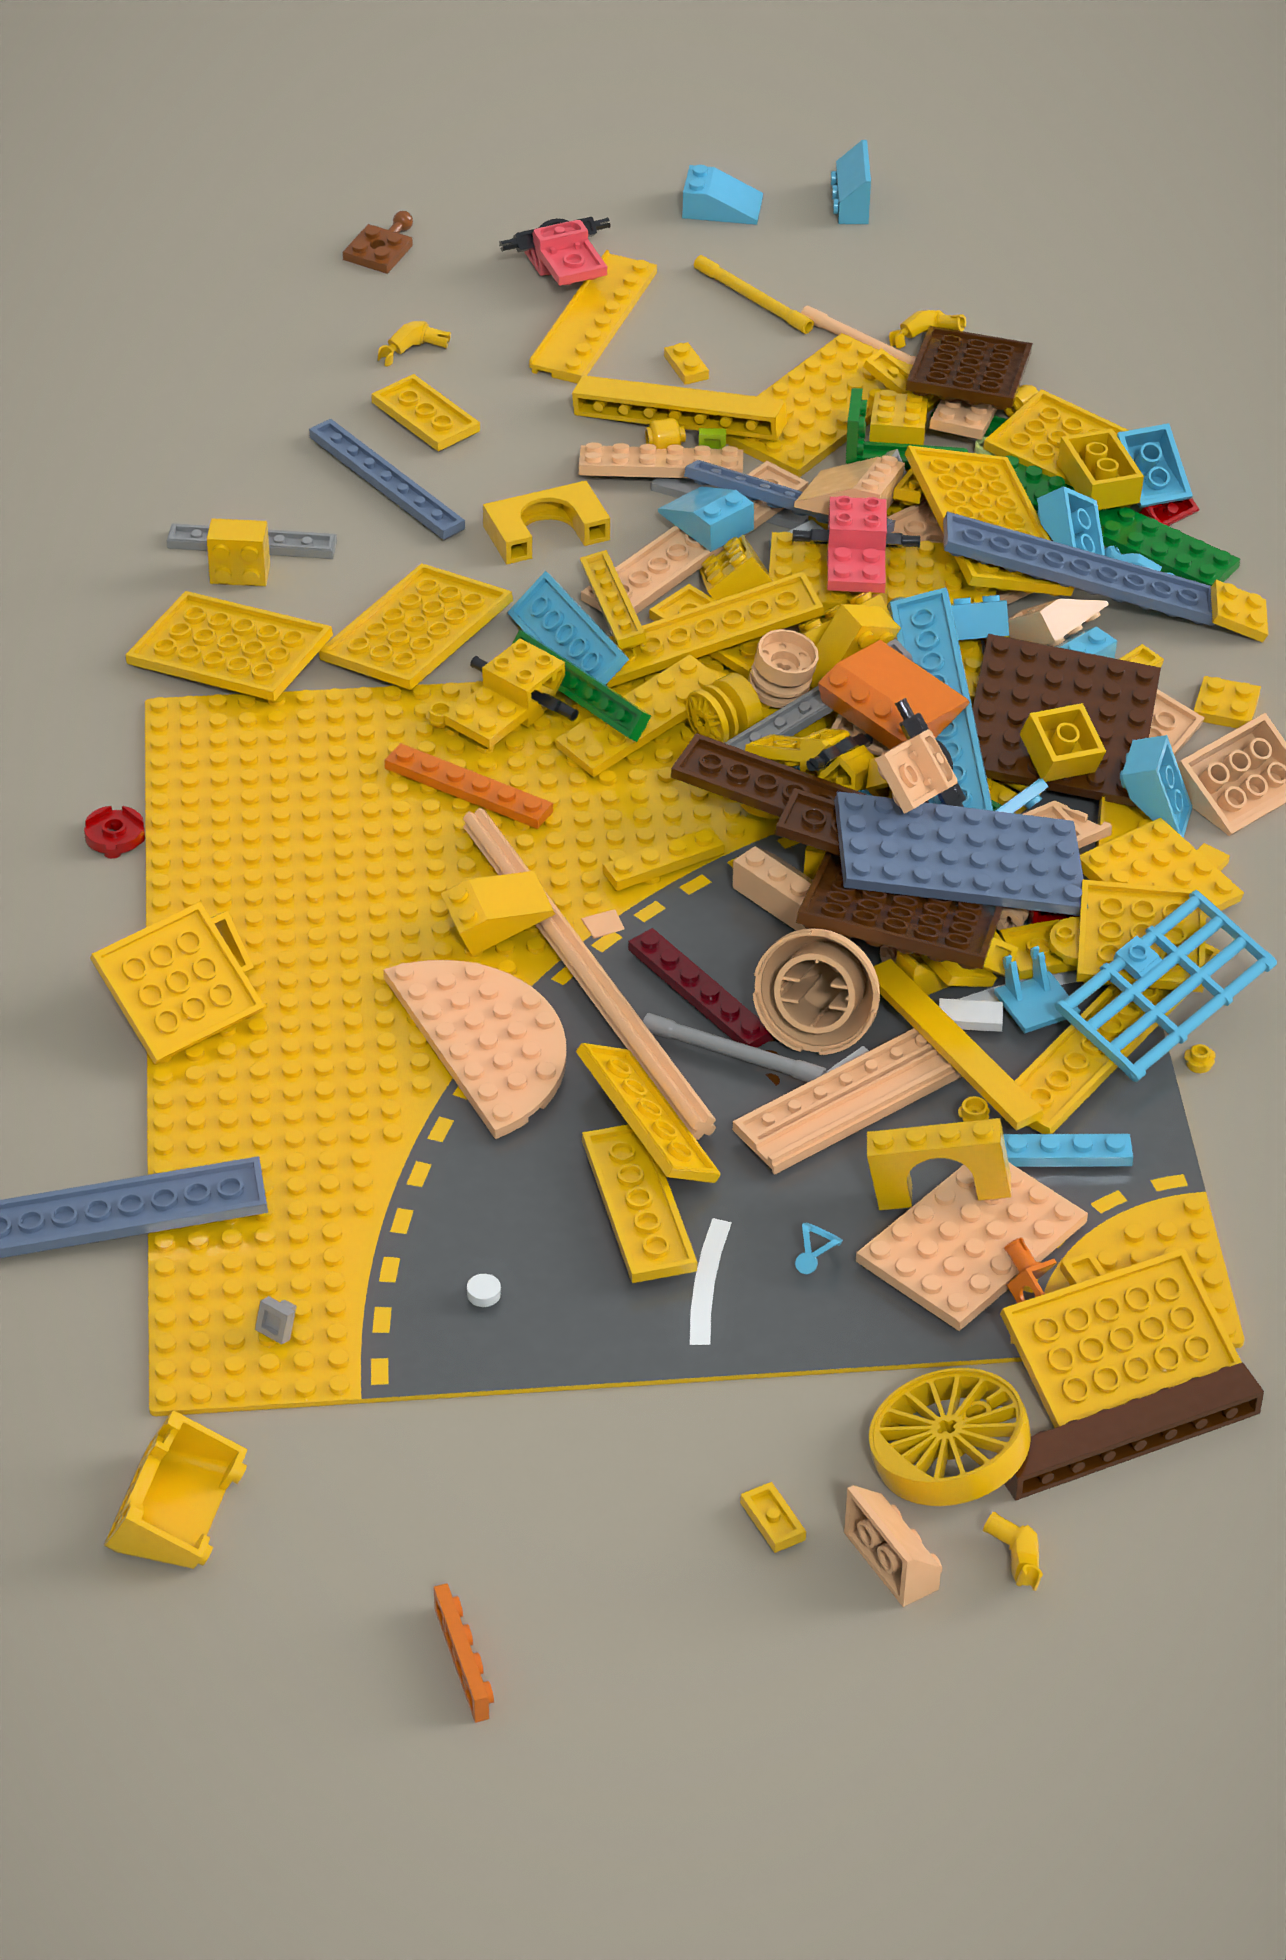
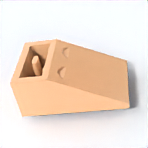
(1053, 620)

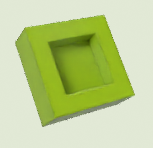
(712, 437)

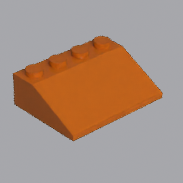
(876, 678)

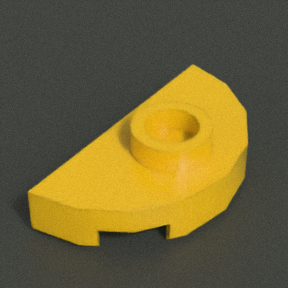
(1065, 939)

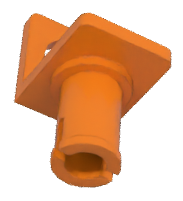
(1028, 1269)

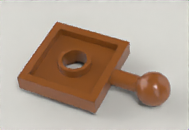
(380, 247)

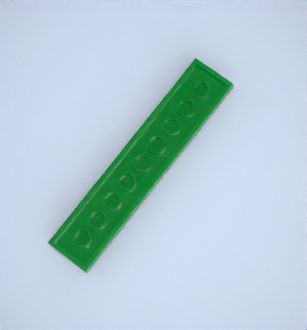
(1142, 535)

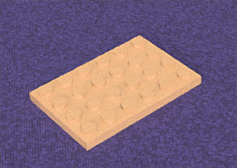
(952, 1246)

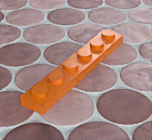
(469, 785)

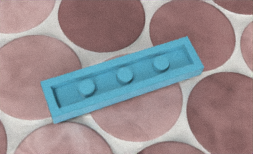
(1069, 1150)

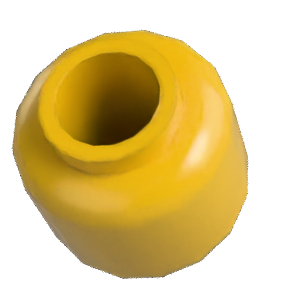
(664, 433)

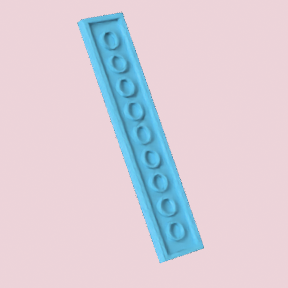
(933, 642)

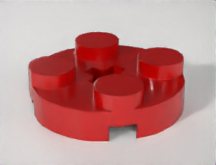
(114, 843)

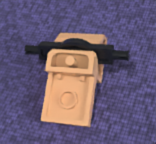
(919, 765)

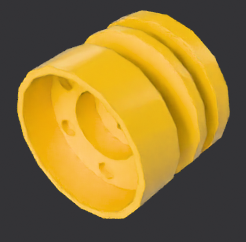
(724, 708)

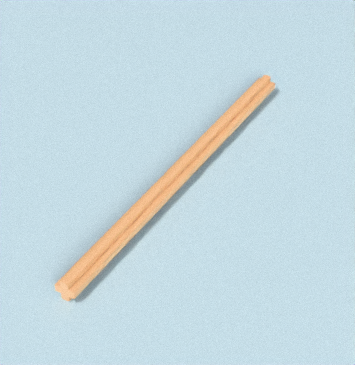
(599, 986)

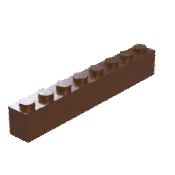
(1137, 1429)

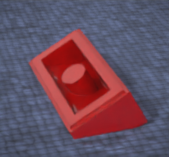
(1171, 512)

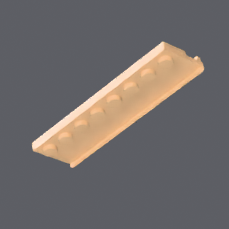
(844, 1100)

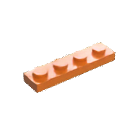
(467, 1664)

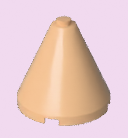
(816, 991)

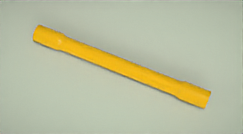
(791, 316)

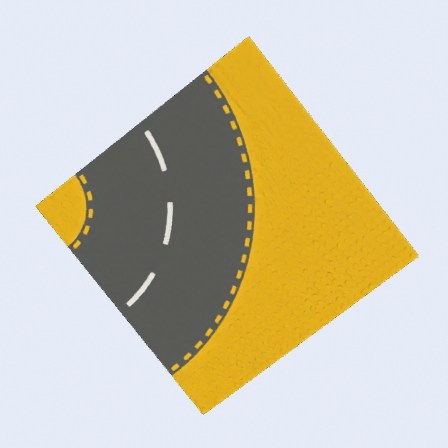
(397, 1188)

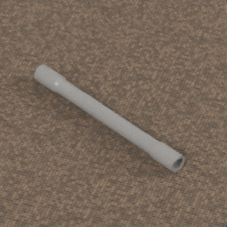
(670, 1029)

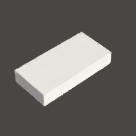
(974, 1014)

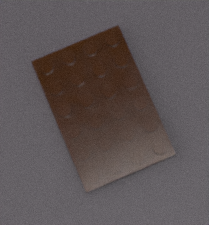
(969, 367)

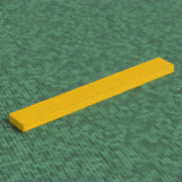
(957, 1047)

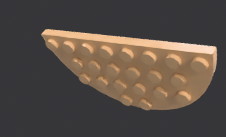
(488, 1033)

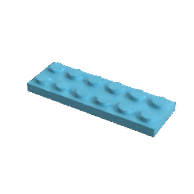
(566, 628)

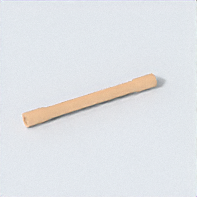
(823, 321)

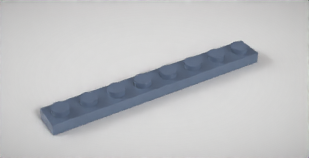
(387, 479)
(754, 488)

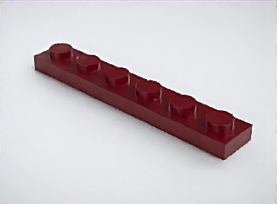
(699, 989)

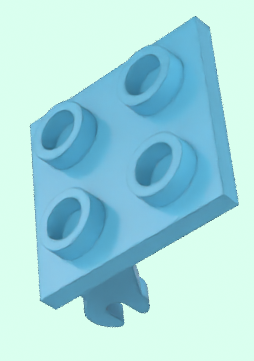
(1033, 1000)

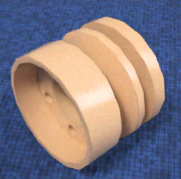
(783, 667)

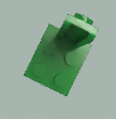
(861, 450)

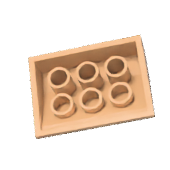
(859, 479)
(1238, 775)

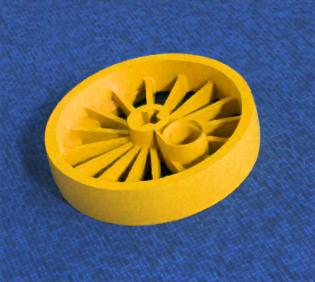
(949, 1436)

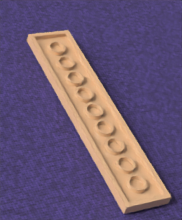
(677, 555)

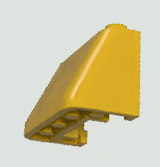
(176, 1494)

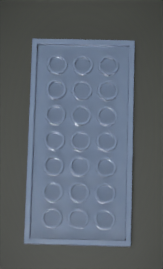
(959, 854)

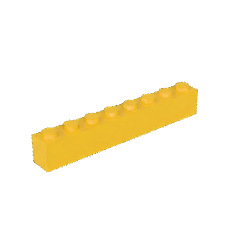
(690, 407)

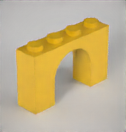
(572, 504)
(972, 1143)

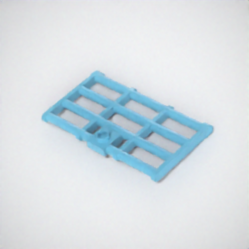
(1148, 967)

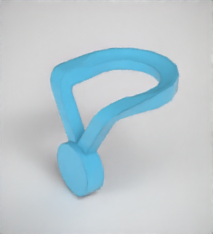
(807, 1262)

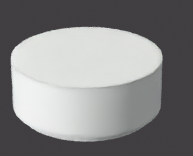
(483, 1290)

